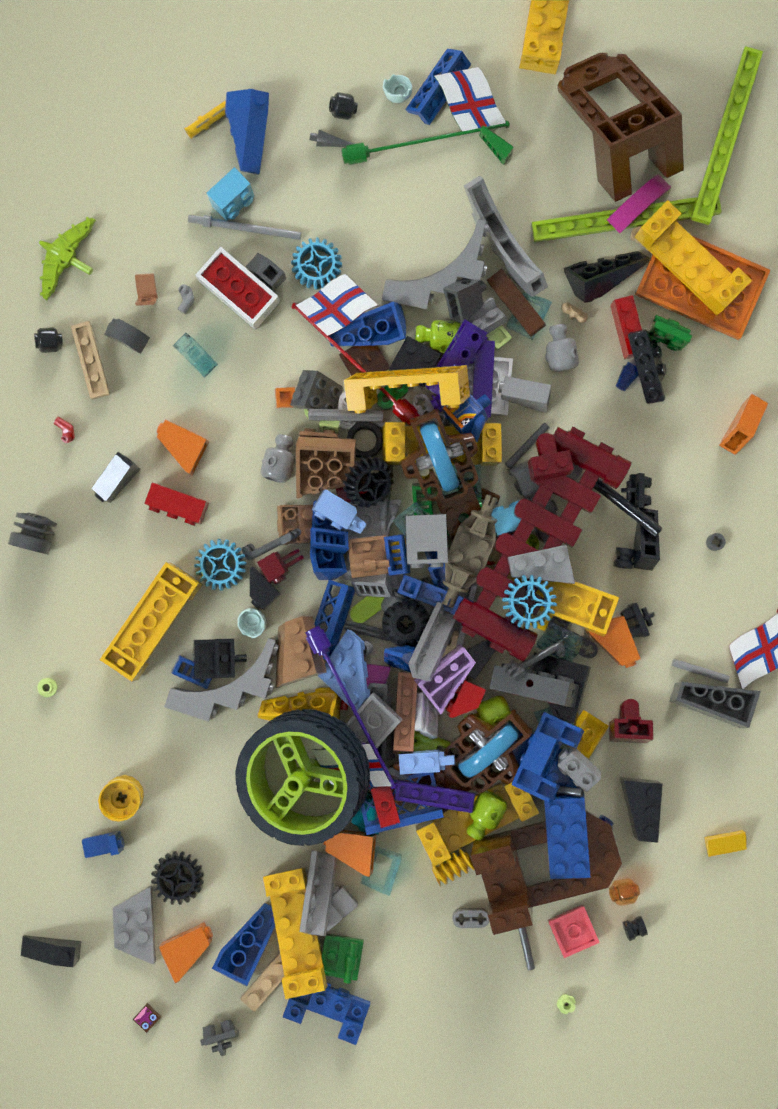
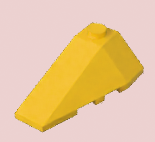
(322, 699)

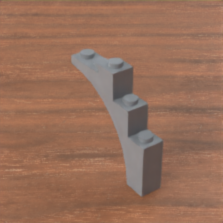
(502, 241)
(466, 265)
(203, 703)

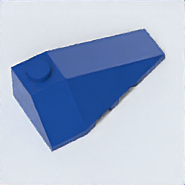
(248, 119)
(376, 327)
(326, 564)
(399, 657)
(243, 951)

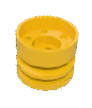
(117, 808)

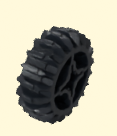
(373, 483)
(181, 861)

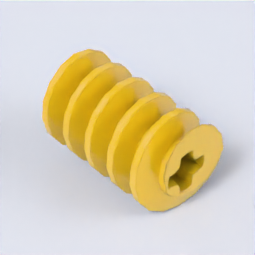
(452, 867)

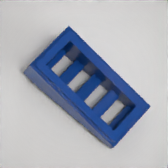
(342, 536)
(389, 555)
(177, 665)

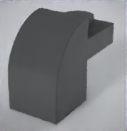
(127, 335)

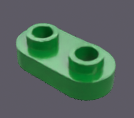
(395, 393)

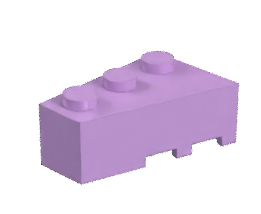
(447, 677)

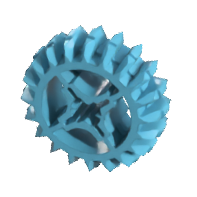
(309, 265)
(215, 572)
(530, 592)

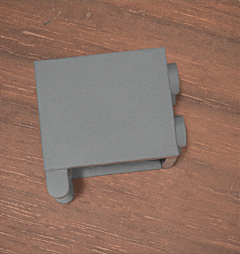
(426, 534)

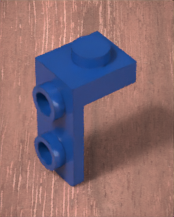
(103, 844)

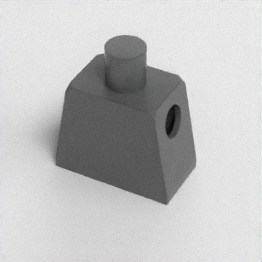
(464, 298)

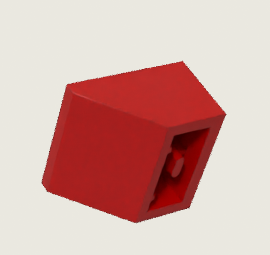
(466, 699)

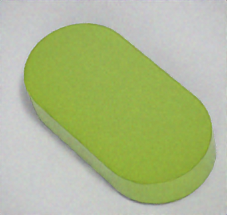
(366, 609)

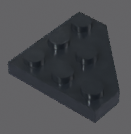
(568, 669)

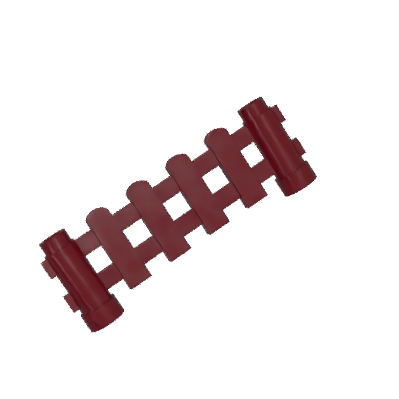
(597, 463)

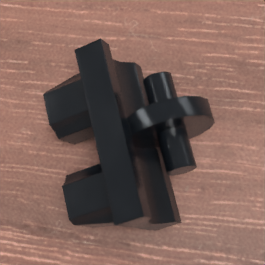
(635, 490)
(634, 612)

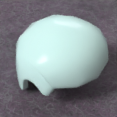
(397, 88)
(251, 622)

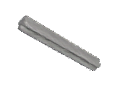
(345, 415)

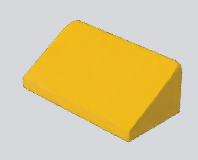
(725, 843)

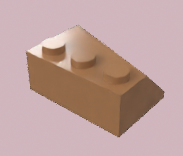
(322, 463)
(294, 654)

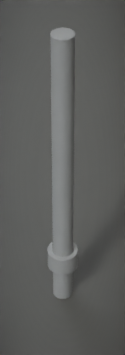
(208, 221)

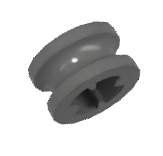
(713, 547)

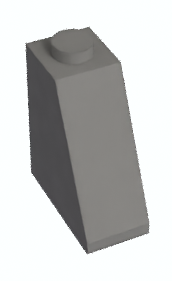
(525, 393)

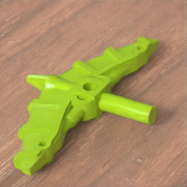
(62, 255)

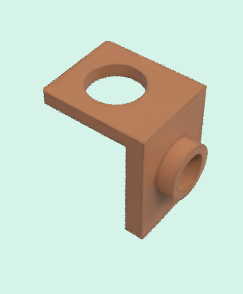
(146, 289)

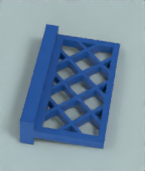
(407, 818)

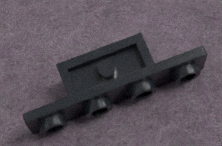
(649, 365)

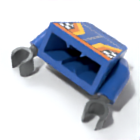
(468, 417)

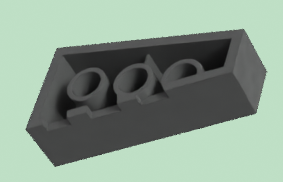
(528, 490)
(722, 703)

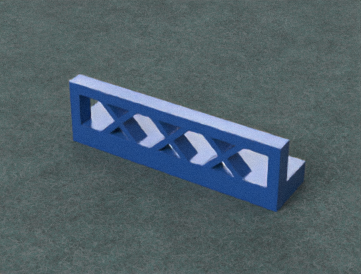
(434, 98)
(339, 614)

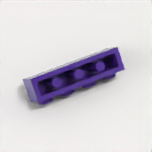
(461, 349)

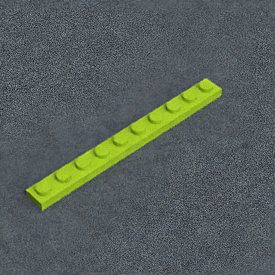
(726, 135)
(597, 222)

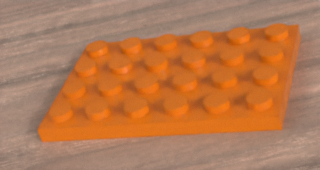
(667, 291)

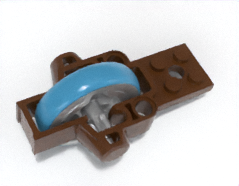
(439, 456)
(492, 746)

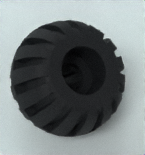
(396, 631)

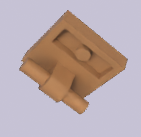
(295, 517)
(368, 556)

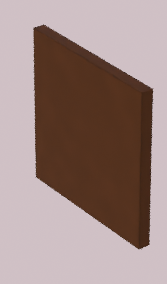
(367, 357)

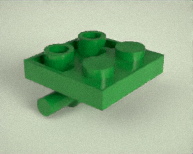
(669, 333)
(342, 957)

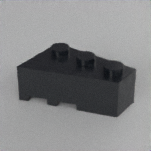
(644, 807)

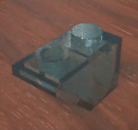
(195, 355)

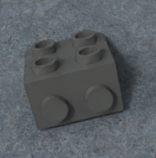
(316, 391)

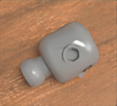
(561, 351)
(278, 461)

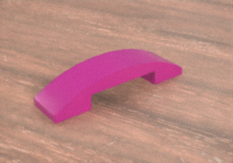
(638, 203)

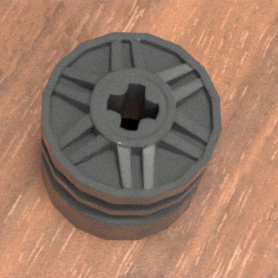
(32, 533)

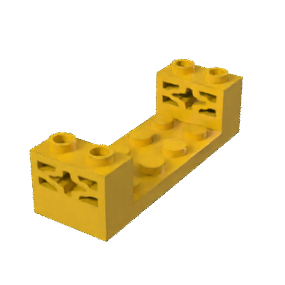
(544, 36)
(690, 260)
(362, 387)
(401, 441)
(580, 605)
(150, 621)
(450, 833)
(298, 951)

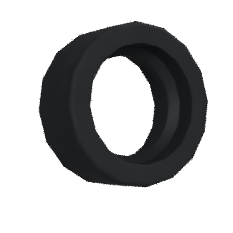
(373, 428)

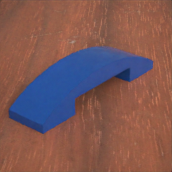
(426, 593)

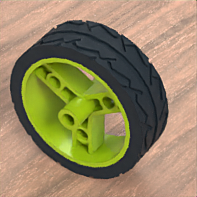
(274, 813)

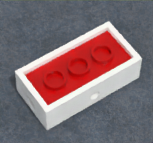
(237, 288)

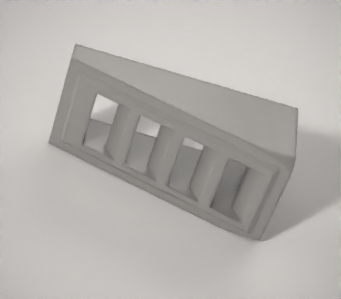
(382, 584)

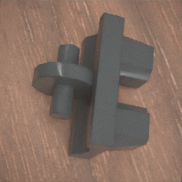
(210, 1036)

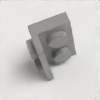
(488, 316)

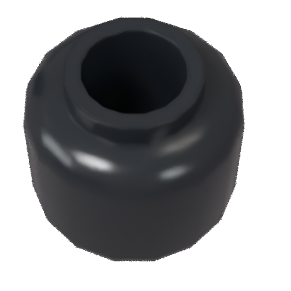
(342, 106)
(48, 340)

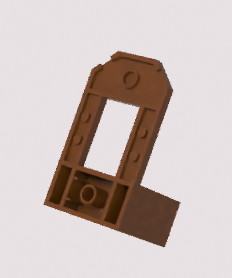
(648, 125)
(508, 894)

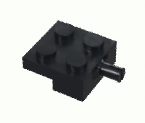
(415, 356)
(215, 658)

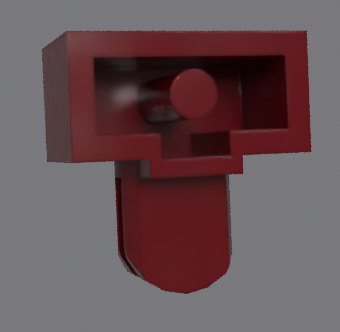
(549, 461)
(275, 568)
(630, 726)

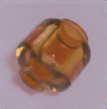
(624, 892)

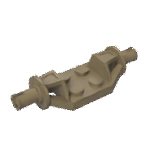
(470, 551)

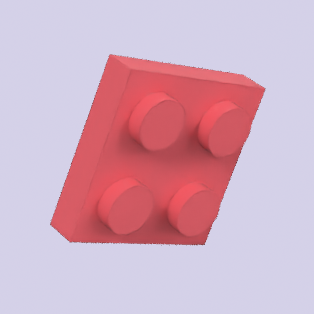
(573, 931)

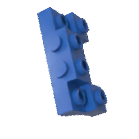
(541, 754)
(335, 1005)

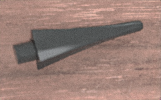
(327, 140)

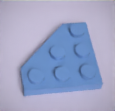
(350, 667)

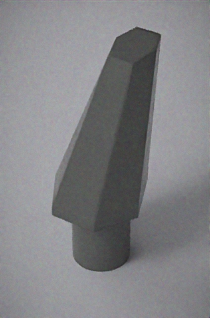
(395, 774)

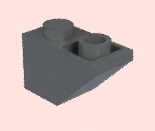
(266, 271)

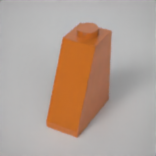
(744, 424)
(182, 444)
(618, 642)
(354, 849)
(184, 949)

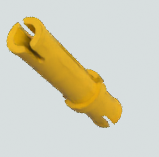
(191, 130)

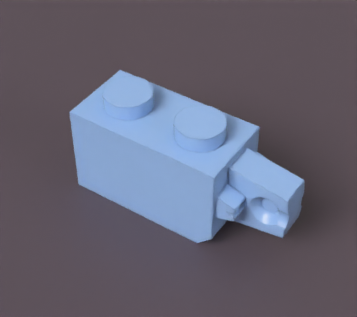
(338, 512)
(424, 761)

